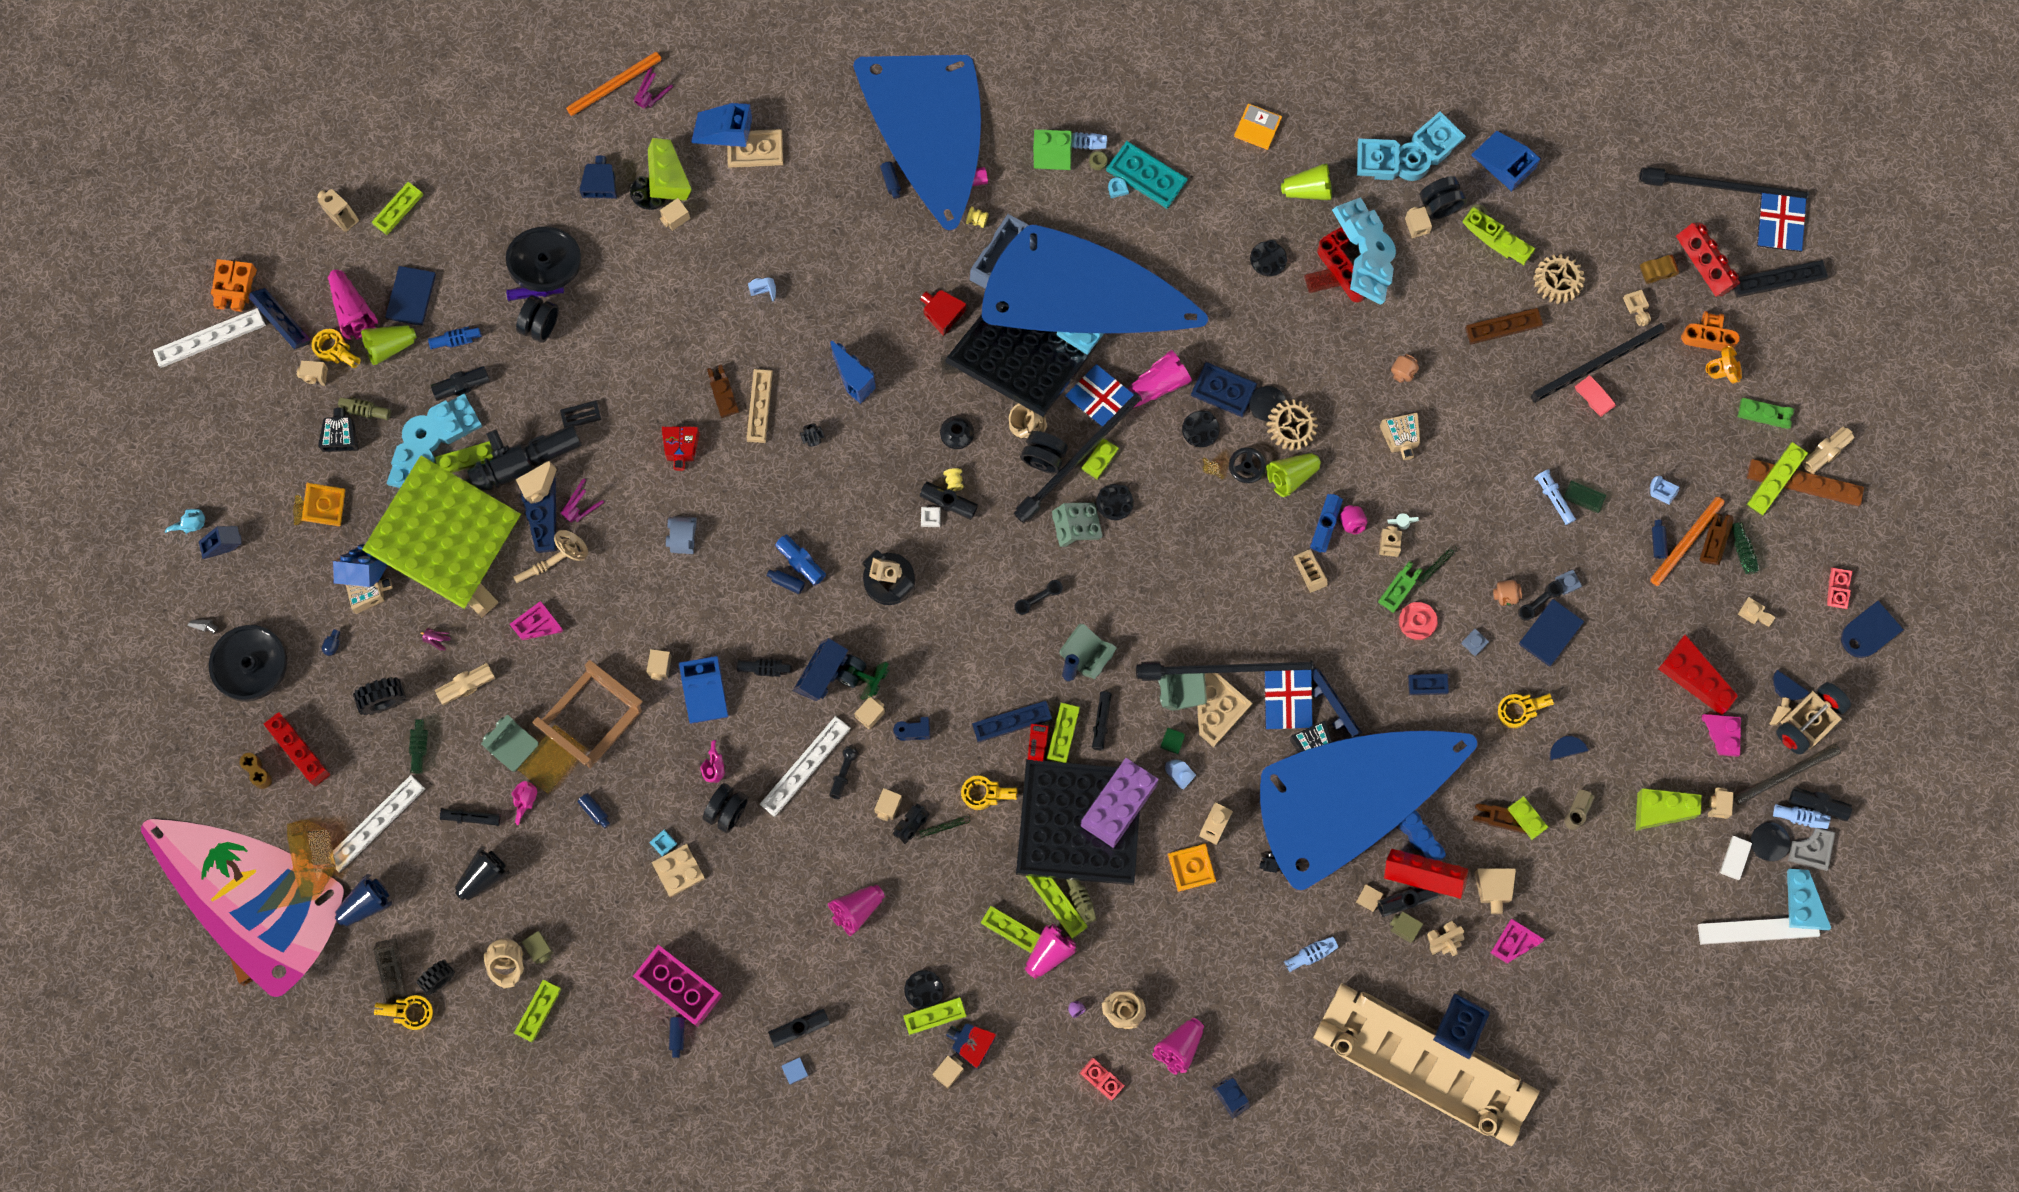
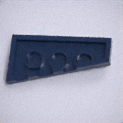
(543, 520)

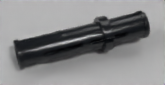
(1100, 728)
(470, 816)

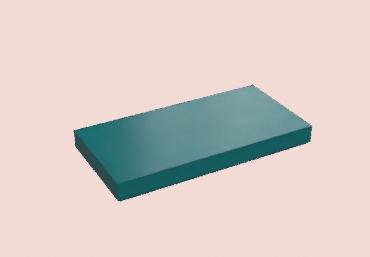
(1147, 174)

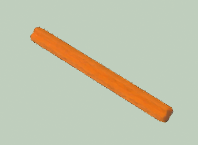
(614, 83)
(1687, 541)

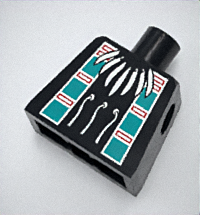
(338, 433)
(1311, 737)

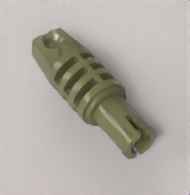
(364, 408)
(1081, 901)

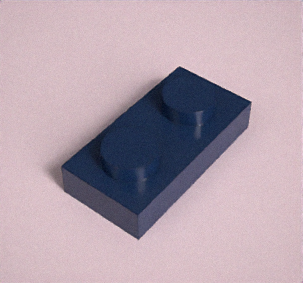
(1428, 684)

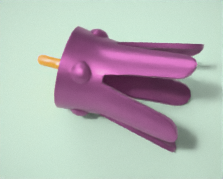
(430, 636)

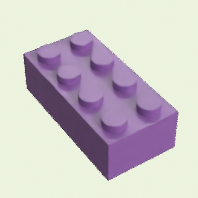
(1119, 802)

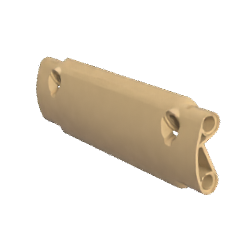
(1408, 1058)

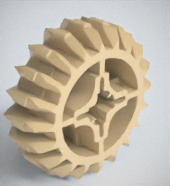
(1543, 273)
(1306, 420)

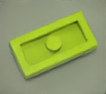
(1100, 458)
(1527, 818)

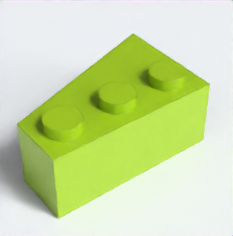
(665, 171)
(1665, 807)

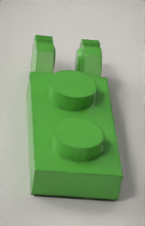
(1399, 588)

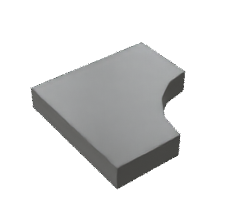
(1814, 851)

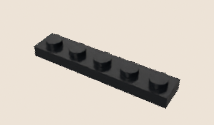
(1781, 278)

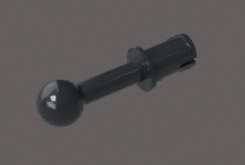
(849, 753)

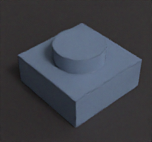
(1569, 582)
(1475, 642)

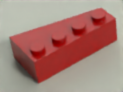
(1695, 674)

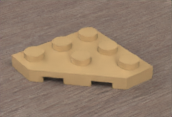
(1222, 709)

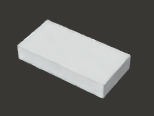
(1735, 858)

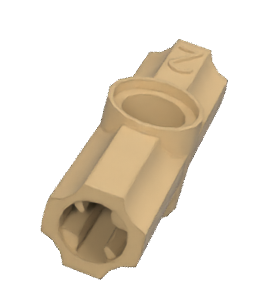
(1827, 450)
(464, 684)

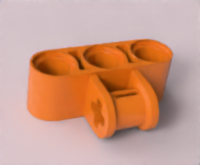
(1712, 326)

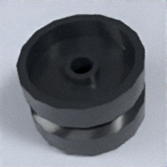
(1443, 197)
(537, 318)
(1044, 452)
(725, 808)

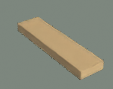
(759, 405)

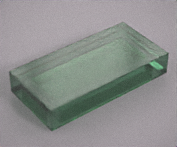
(1584, 496)

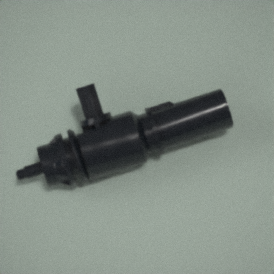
(515, 461)

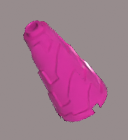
(350, 307)
(1163, 377)

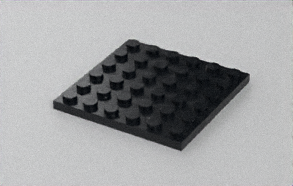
(1018, 362)
(1051, 830)

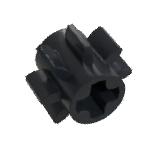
(811, 435)

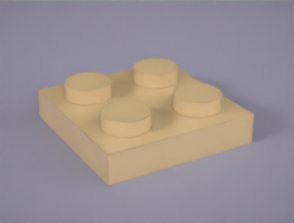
(678, 870)

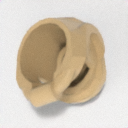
(1024, 421)
(504, 955)
(1124, 1009)

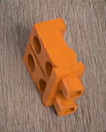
(232, 283)

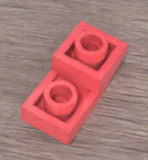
(1595, 396)
(1839, 588)
(1101, 1079)

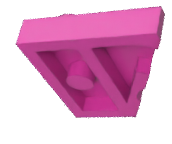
(535, 623)
(1725, 733)
(1514, 942)

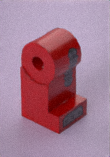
(1037, 742)

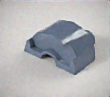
(681, 534)

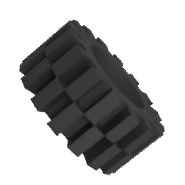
(435, 977)

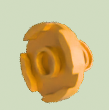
(1728, 366)

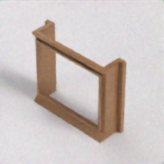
(616, 689)

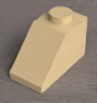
(537, 482)

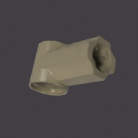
(1579, 809)

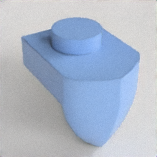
(764, 285)
(1663, 490)
(1179, 772)

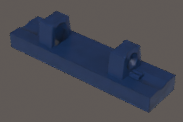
(1326, 689)

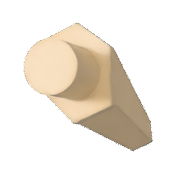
(1781, 712)

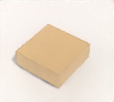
(1369, 898)

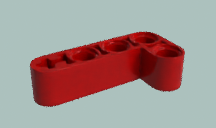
(1336, 253)

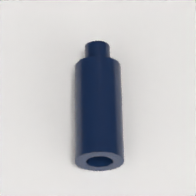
(891, 179)
(1659, 540)
(786, 581)
(1070, 667)
(594, 810)
(676, 1036)

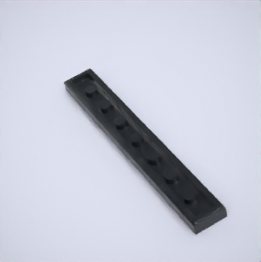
(1597, 363)

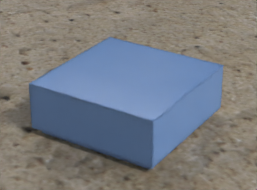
(794, 1071)

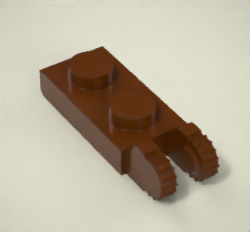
(723, 393)
(1716, 539)
(1498, 817)

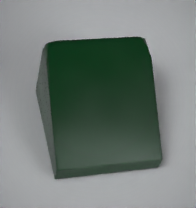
(1172, 741)

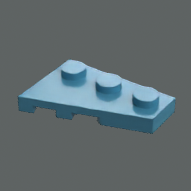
(1804, 902)

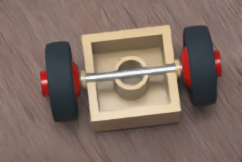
(1813, 718)

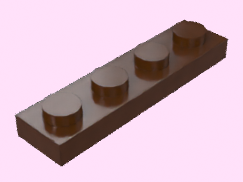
(1504, 326)

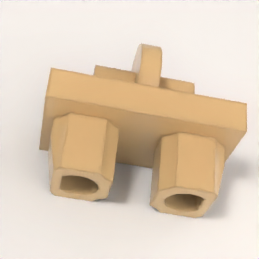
(1448, 941)

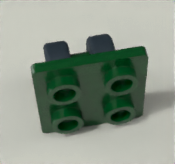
(855, 670)

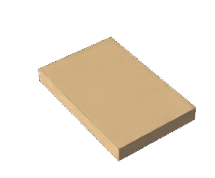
(762, 149)

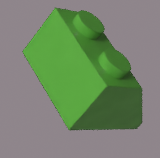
(1052, 149)

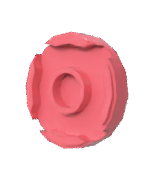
(1420, 626)

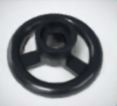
(1244, 471)

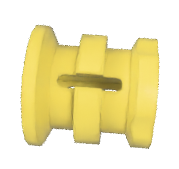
(977, 217)
(954, 479)

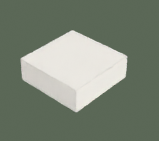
(930, 516)

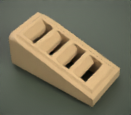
(1313, 582)

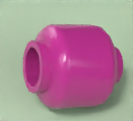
(1353, 519)

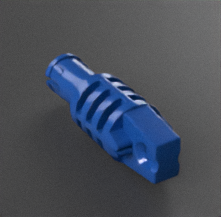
(455, 338)

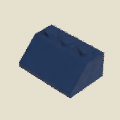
(821, 670)

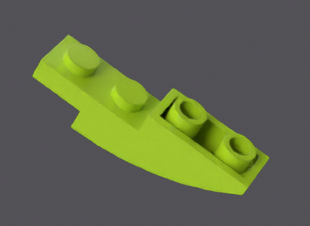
(1496, 237)

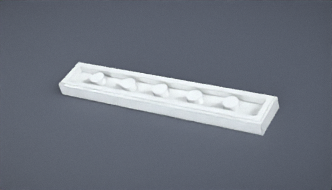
(209, 337)
(805, 766)
(376, 822)
(1751, 931)

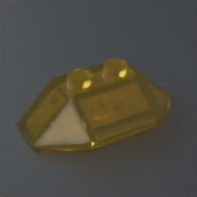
(310, 856)

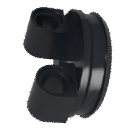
(898, 591)

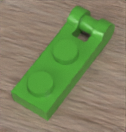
(1765, 413)

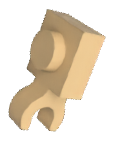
(1753, 611)

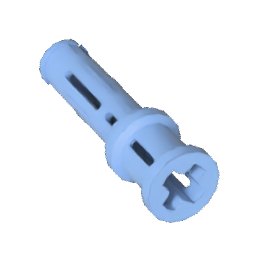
(1551, 487)

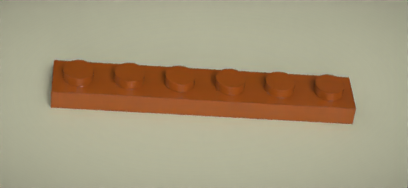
(1811, 484)

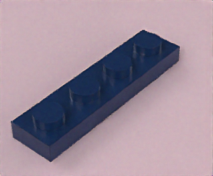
(279, 318)
(1011, 721)

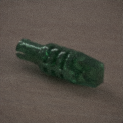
(1744, 549)
(418, 746)

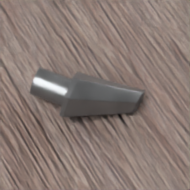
(204, 625)

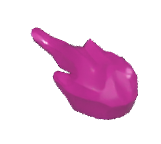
(714, 769)
(523, 797)

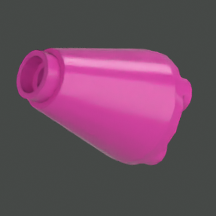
(855, 907)
(1049, 951)
(1180, 1046)

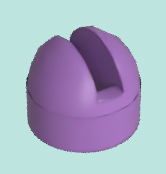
(1076, 1009)

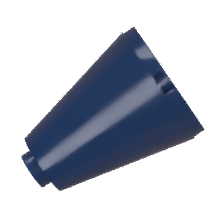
(363, 901)

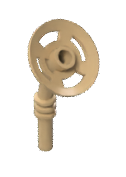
(568, 549)

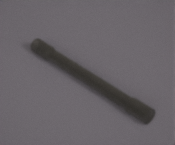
(1750, 792)

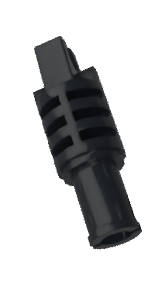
(764, 667)

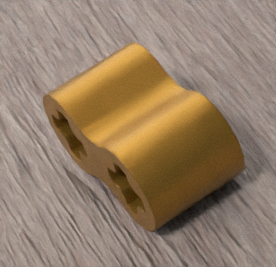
(1659, 269)
(255, 770)

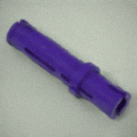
(523, 293)

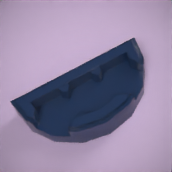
(1787, 688)
(1567, 747)

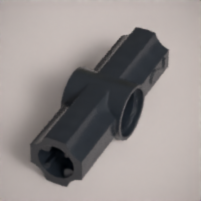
(460, 383)
(937, 496)
(1820, 802)
(1397, 902)
(812, 1022)

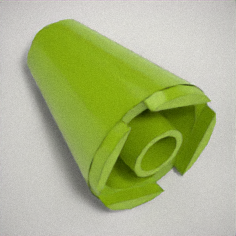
(1309, 184)
(386, 341)
(1292, 472)

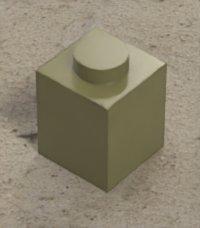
(1405, 926)
(538, 948)

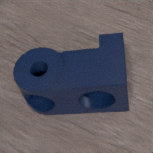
(912, 731)

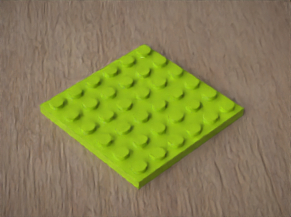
(441, 532)

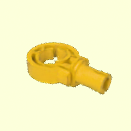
(337, 351)
(1523, 701)
(989, 799)
(392, 1010)

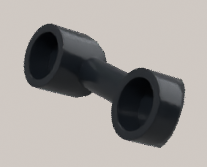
(1053, 588)
(1552, 590)

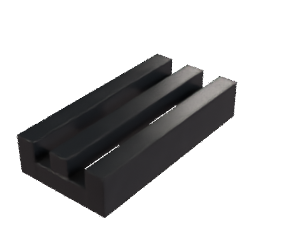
(597, 417)

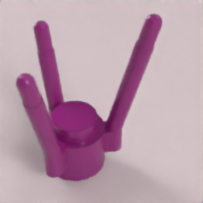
(643, 97)
(571, 512)

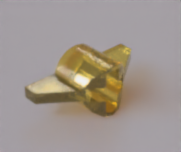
(1211, 468)
(298, 509)

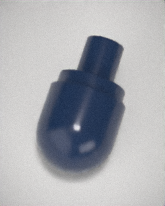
(331, 643)

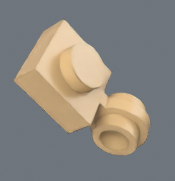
(1637, 303)

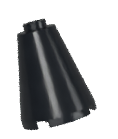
(480, 874)

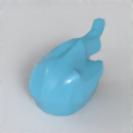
(190, 521)

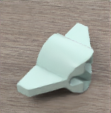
(1403, 521)

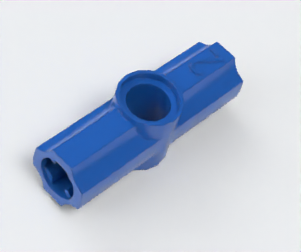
(1323, 533)
(800, 560)

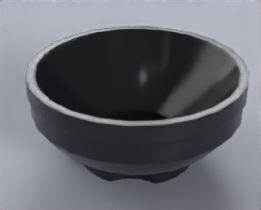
(957, 441)

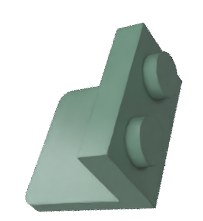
(1076, 522)
(1090, 650)
(1182, 691)
(509, 743)

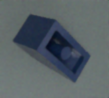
(220, 541)

